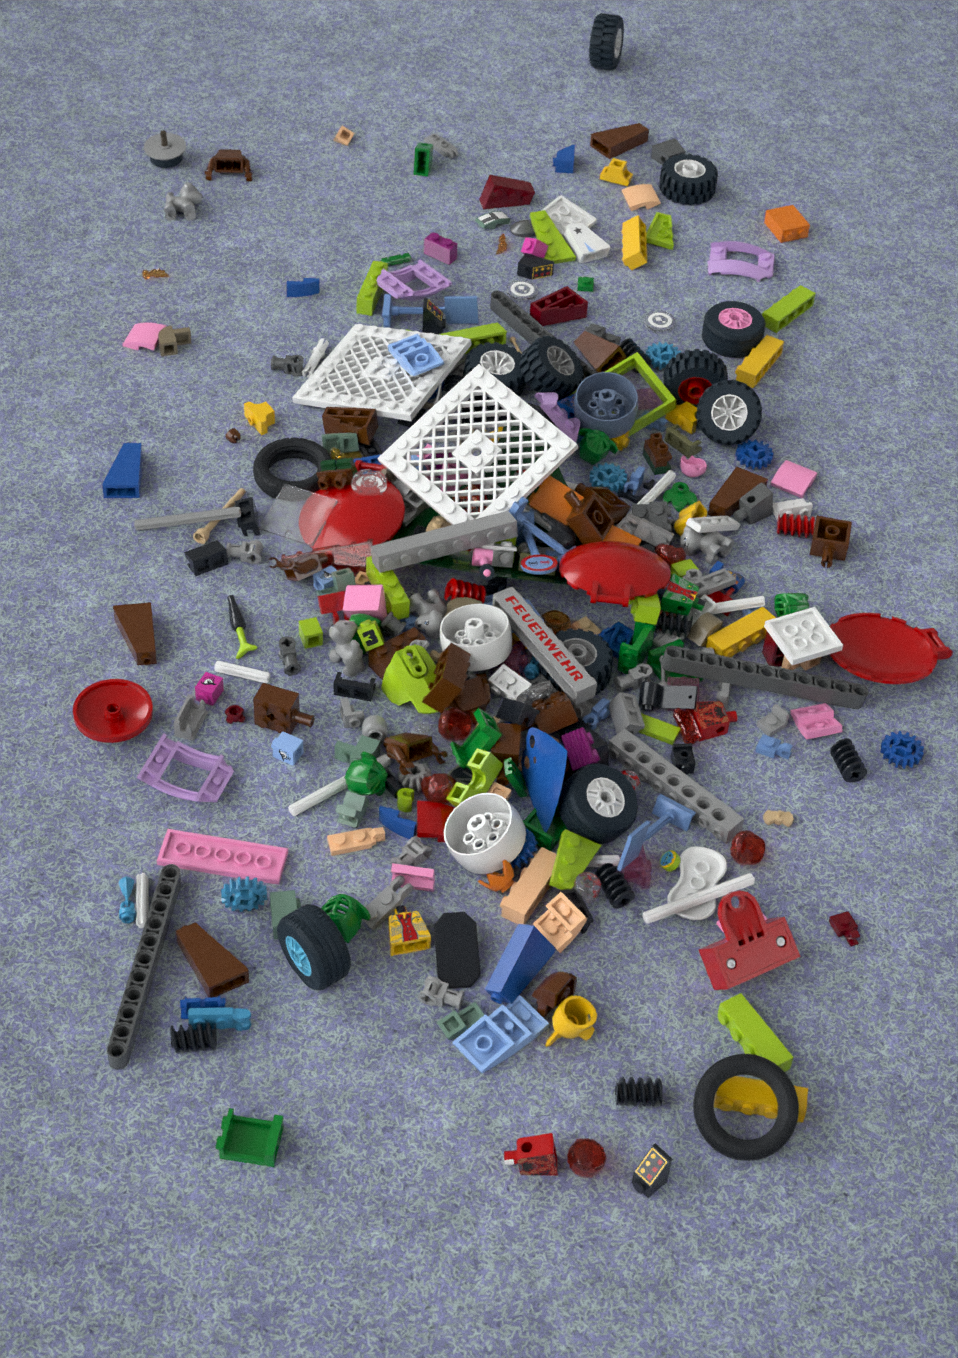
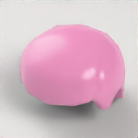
(693, 466)

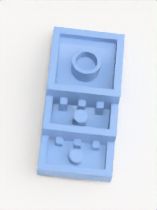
(415, 355)
(500, 1034)

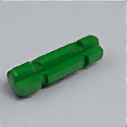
(397, 259)

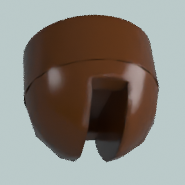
(233, 435)

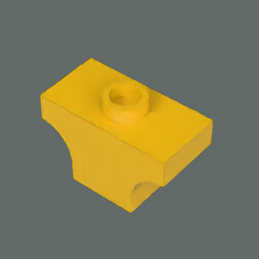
(617, 172)
(259, 416)
(685, 416)

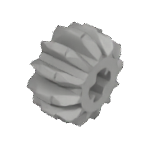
(414, 780)

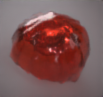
(670, 553)
(454, 725)
(437, 787)
(747, 848)
(586, 1157)

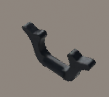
(635, 499)

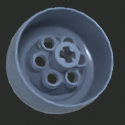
(609, 394)

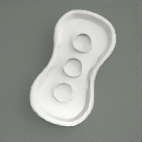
(699, 870)

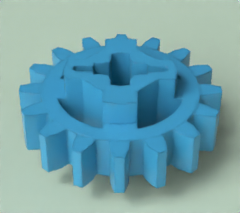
(661, 354)
(608, 476)
(244, 894)

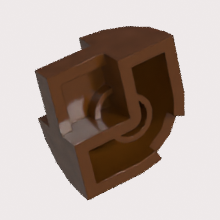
(554, 990)

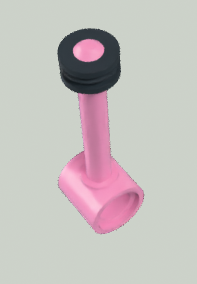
(483, 558)

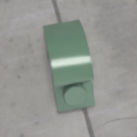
(340, 580)
(347, 753)
(352, 809)

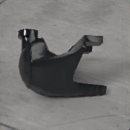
(559, 532)

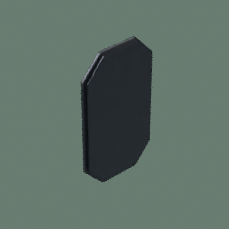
(457, 950)

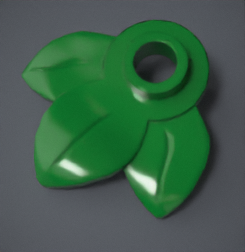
(678, 497)

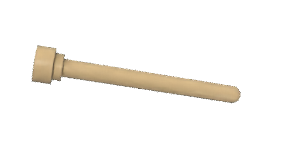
(202, 534)

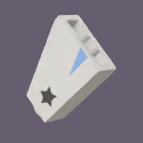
(585, 243)

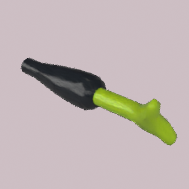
(238, 625)

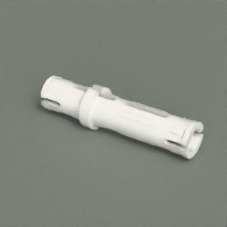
(317, 353)

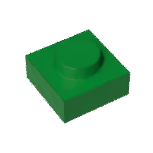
(585, 284)

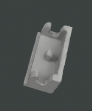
(626, 713)
(190, 718)

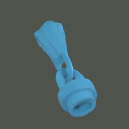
(532, 670)
(127, 914)

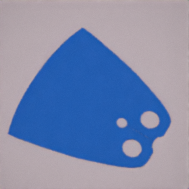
(545, 776)

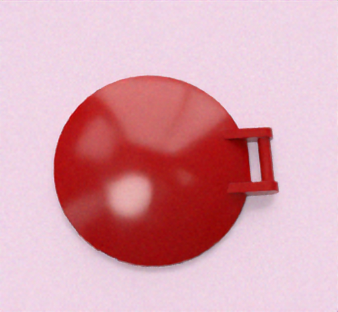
(362, 516)
(614, 571)
(887, 648)

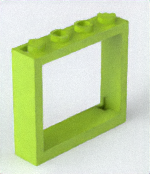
(654, 382)

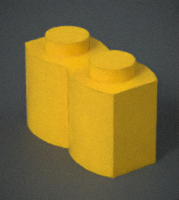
(693, 511)

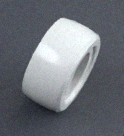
(478, 625)
(475, 823)

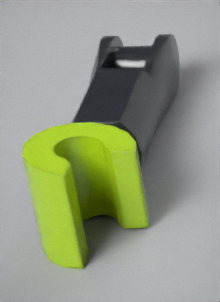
(404, 795)

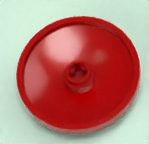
(112, 710)

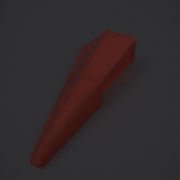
(343, 557)

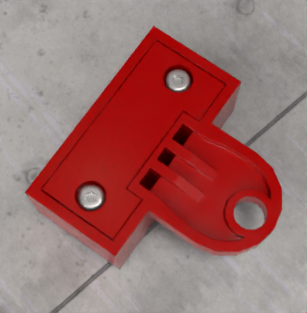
(750, 943)

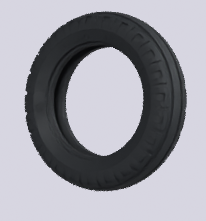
(285, 449)
(779, 1083)

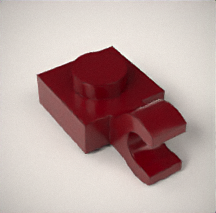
(845, 926)

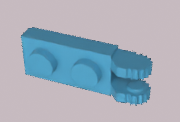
(224, 1018)

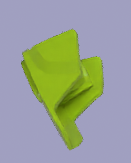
(409, 678)

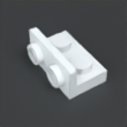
(794, 507)
(502, 553)
(507, 683)

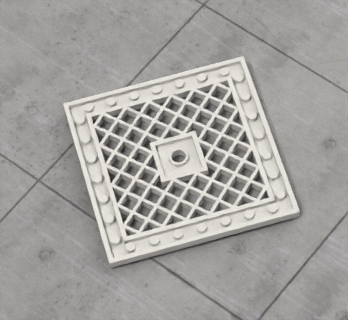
(367, 375)
(479, 378)

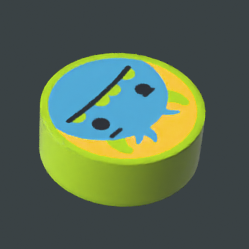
(670, 860)

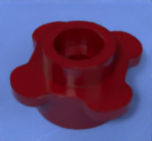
(234, 714)

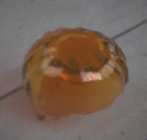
(556, 620)

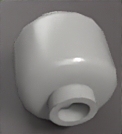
(375, 728)

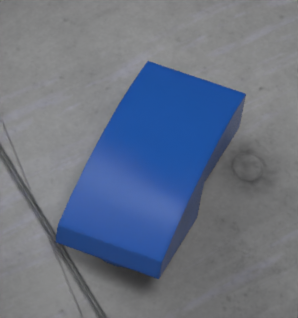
(303, 288)
(391, 819)

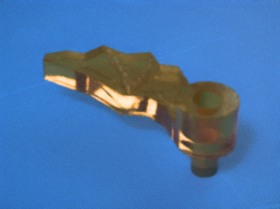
(502, 246)
(155, 272)

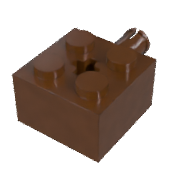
(612, 503)
(588, 518)
(830, 539)
(279, 709)
(553, 715)
(507, 747)

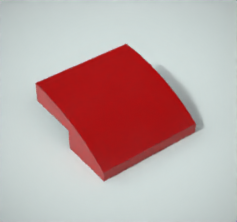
(432, 819)

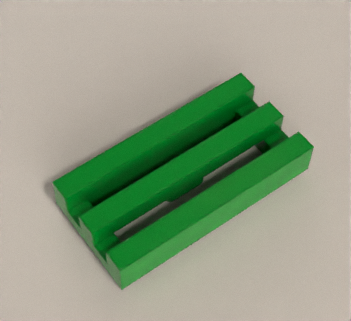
(515, 777)

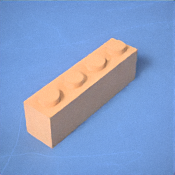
(530, 888)

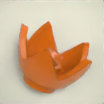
(500, 881)

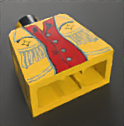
(407, 932)

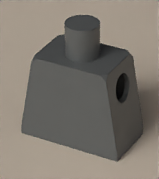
(665, 150)
(755, 505)

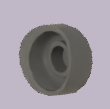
(522, 228)

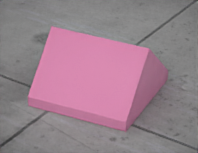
(365, 600)

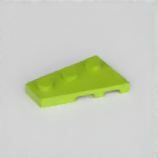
(660, 231)
(571, 859)

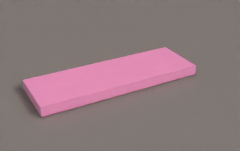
(223, 856)

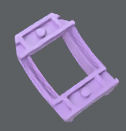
(719, 263)
(395, 281)
(558, 415)
(168, 749)

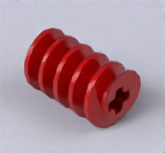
(795, 525)
(463, 589)

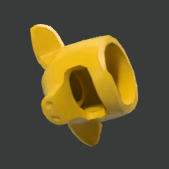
(572, 1020)

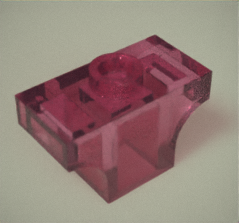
(517, 659)
(639, 870)

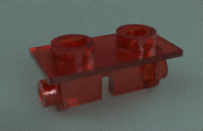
(688, 725)

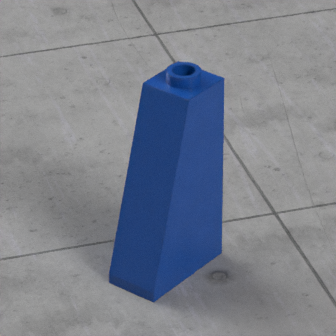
(125, 473)
(519, 964)

